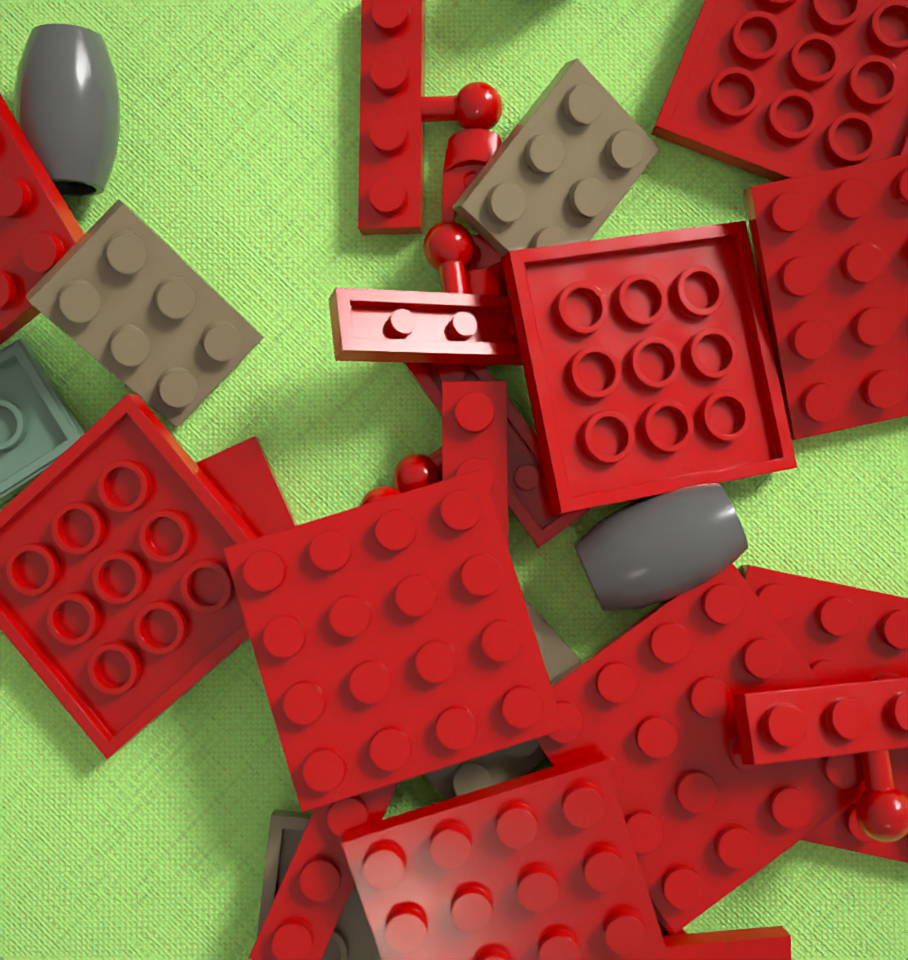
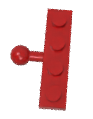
(395, 113)
(427, 325)
(472, 439)
(526, 477)
(835, 722)
(317, 881)

